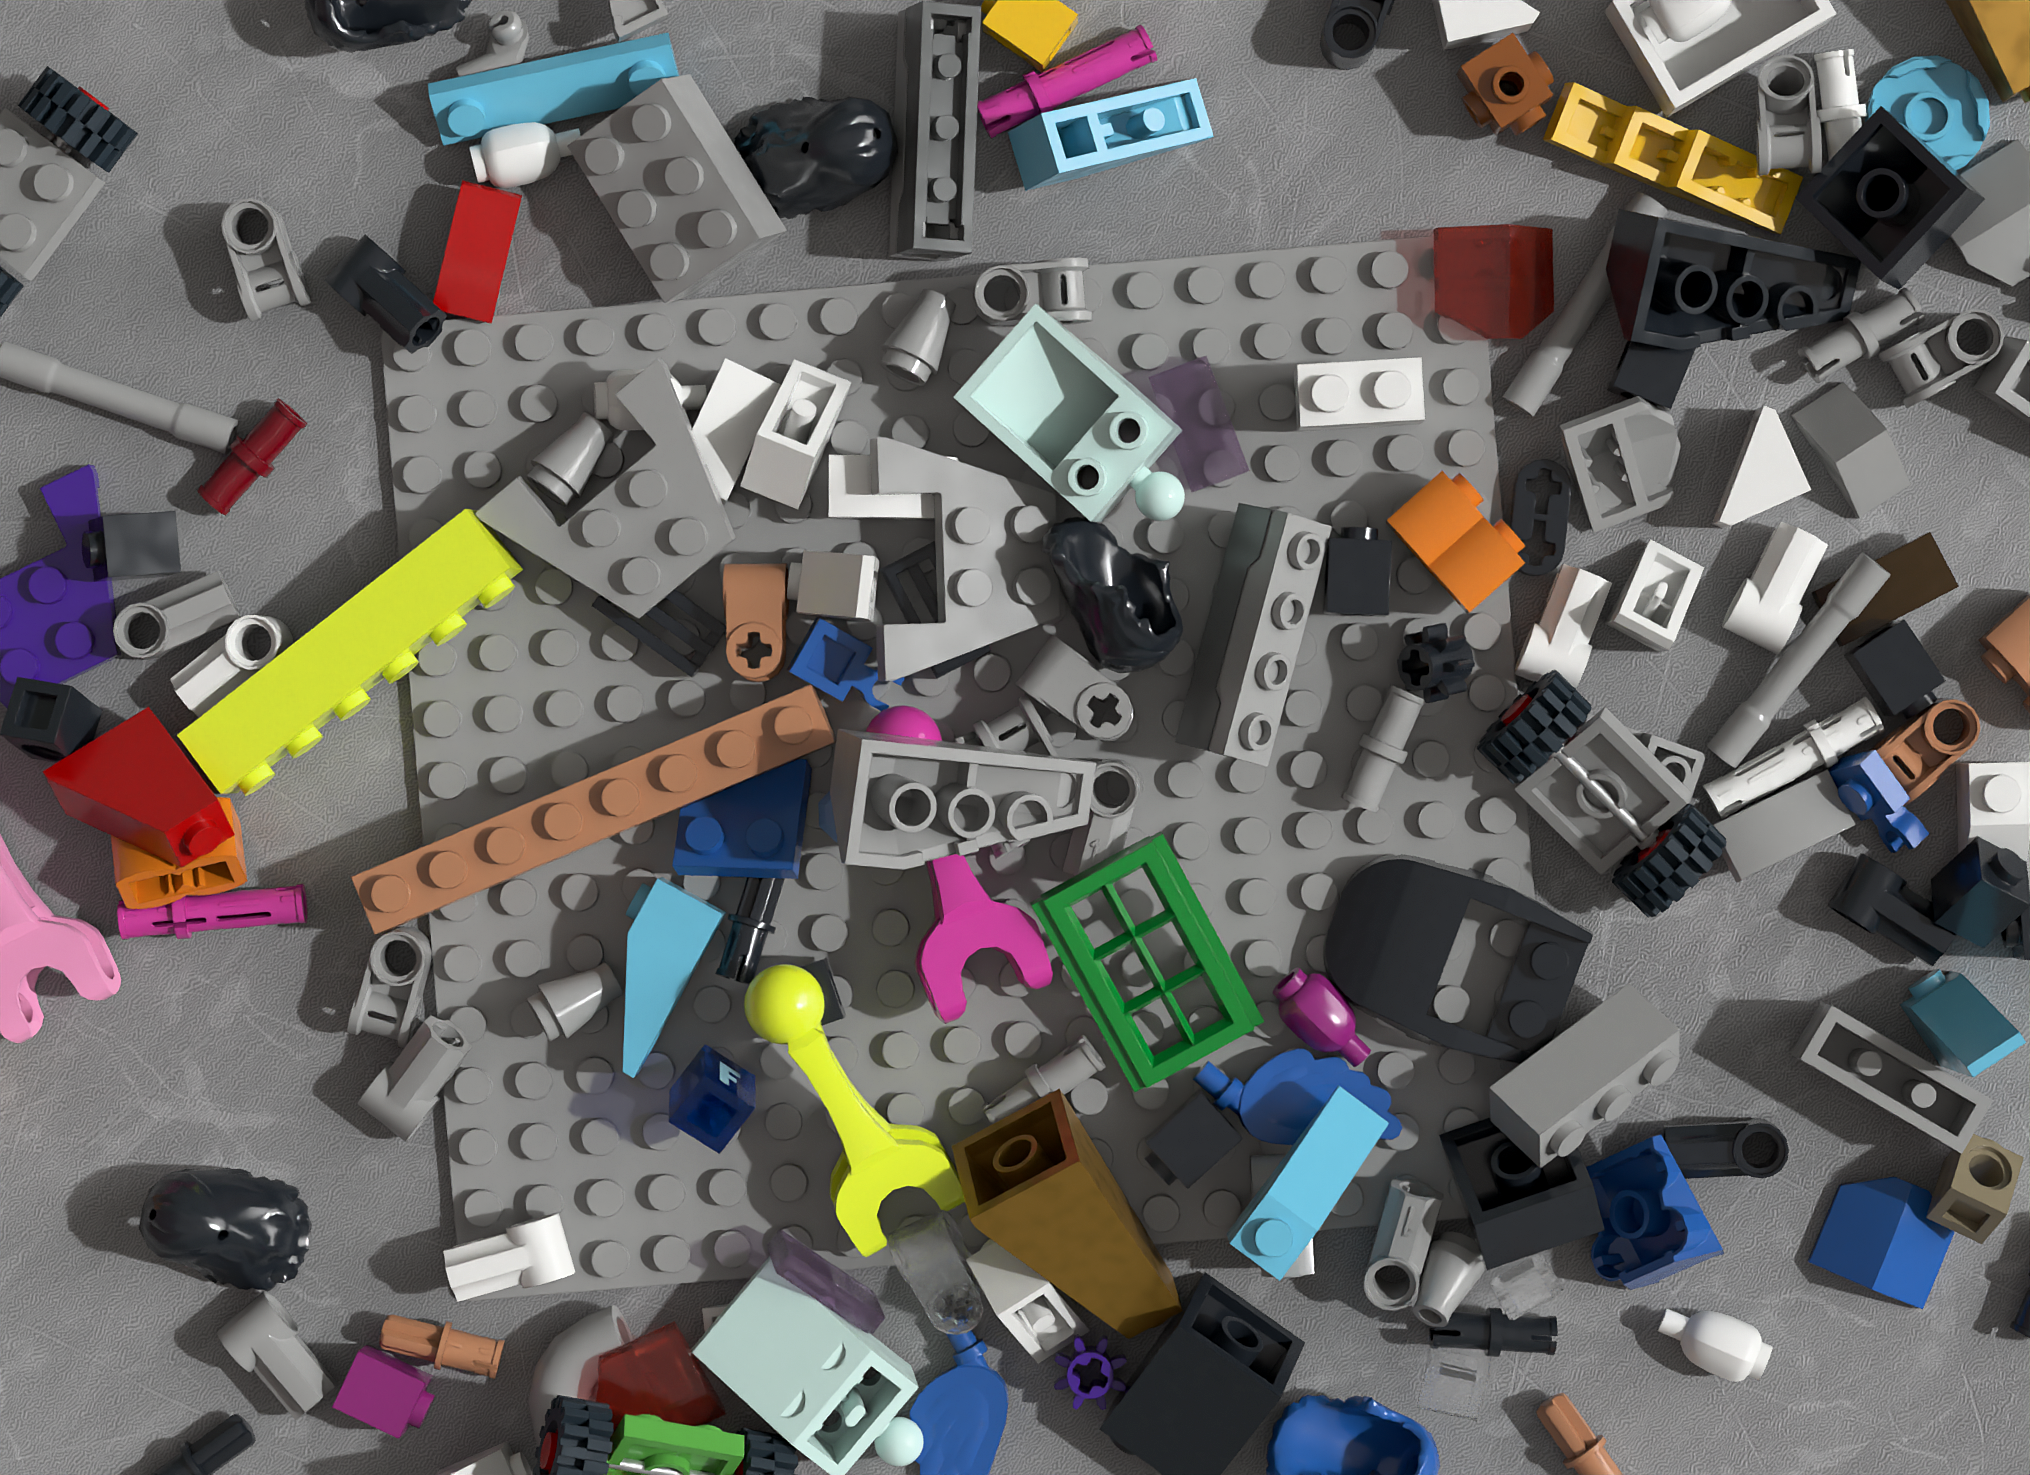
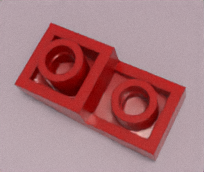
(477, 251)

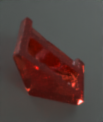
(1494, 278)
(657, 1378)

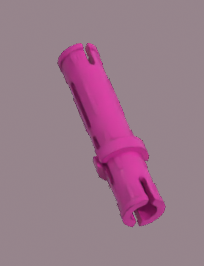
(1065, 81)
(216, 912)

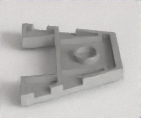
(644, 527)
(987, 557)

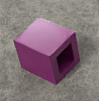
(385, 1392)

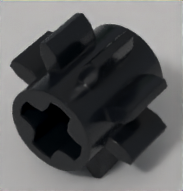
(1435, 663)

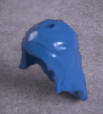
(1349, 1439)

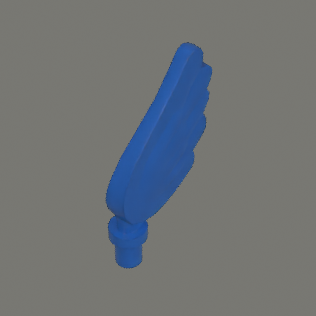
(1289, 1092)
(962, 1413)

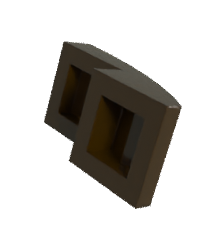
(1915, 579)

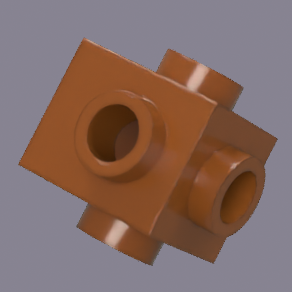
(1511, 65)

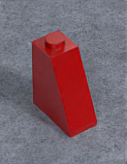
(141, 792)

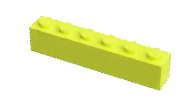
(351, 653)

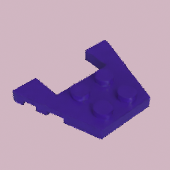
(52, 610)

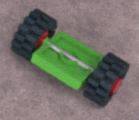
(580, 1443)

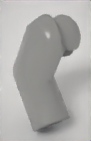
(505, 45)

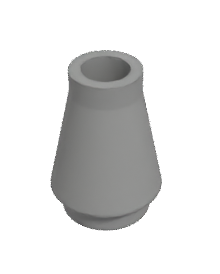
(919, 339)
(568, 461)
(573, 1000)
(1447, 1277)

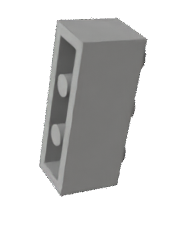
(1585, 1076)
(1891, 1077)

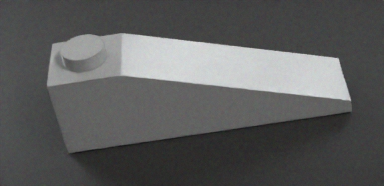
(932, 799)

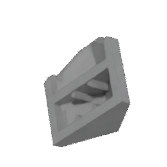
(1998, 231)
(1621, 461)

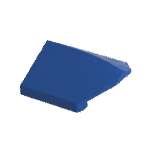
(1883, 1239)

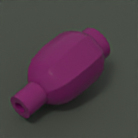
(1319, 1015)

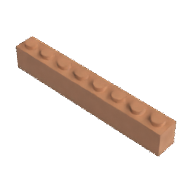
(594, 809)

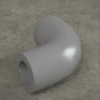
(571, 1361)

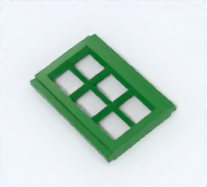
(1197, 935)

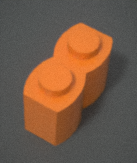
(1456, 540)
(154, 882)

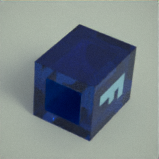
(712, 1099)

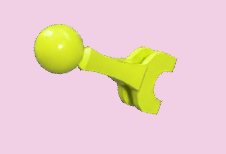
(877, 1157)

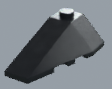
(1706, 284)

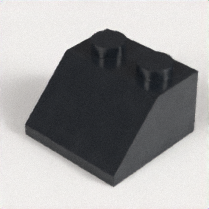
(1889, 198)
(1512, 1201)

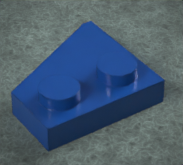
(747, 828)

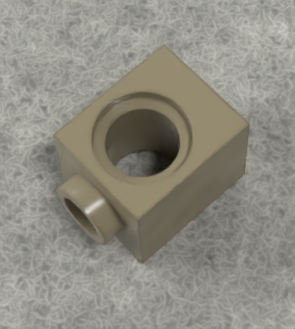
(1975, 1188)

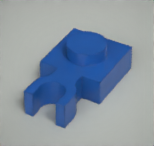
(835, 663)
(1874, 793)

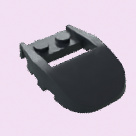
(1398, 933)

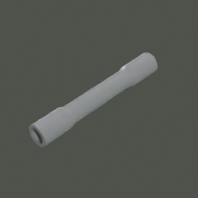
(1547, 361)
(180, 419)
(1842, 605)

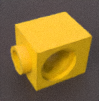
(1029, 27)

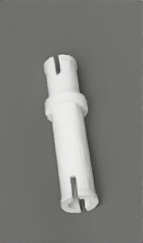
(1813, 747)

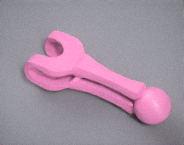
(37, 939)

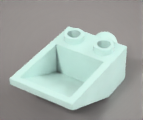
(1064, 412)
(804, 1361)

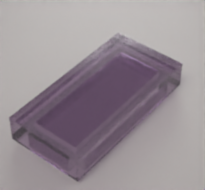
(1208, 440)
(825, 1282)

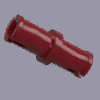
(251, 457)

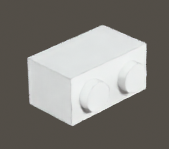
(1359, 394)

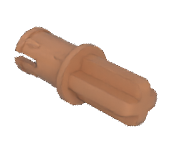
(441, 1345)
(1575, 1438)

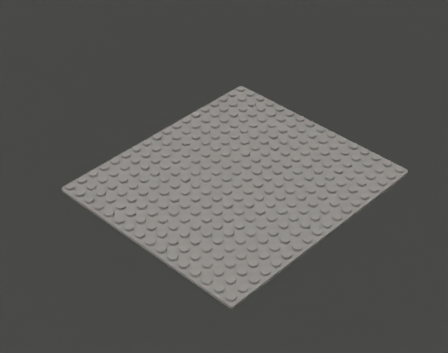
(562, 692)

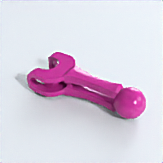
(963, 910)

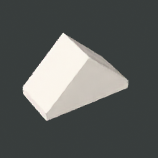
(1481, 20)
(1763, 472)
(1655, 597)

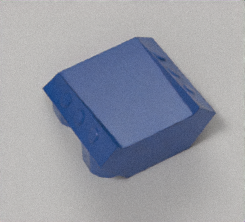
(1647, 1217)

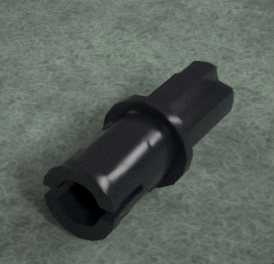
(750, 928)
(212, 1449)

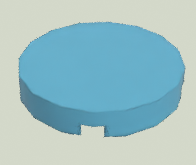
(1937, 104)

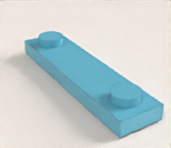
(550, 88)

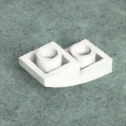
(731, 422)
(852, 496)

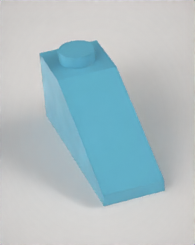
(1109, 133)
(662, 955)
(1959, 1023)
(1307, 1183)

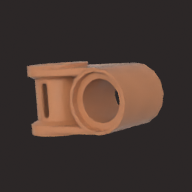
(756, 607)
(1921, 751)

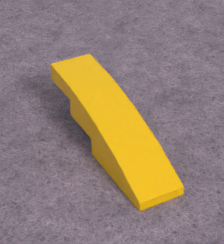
(1671, 158)

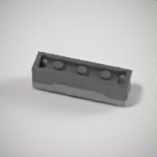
(935, 131)
(1253, 634)

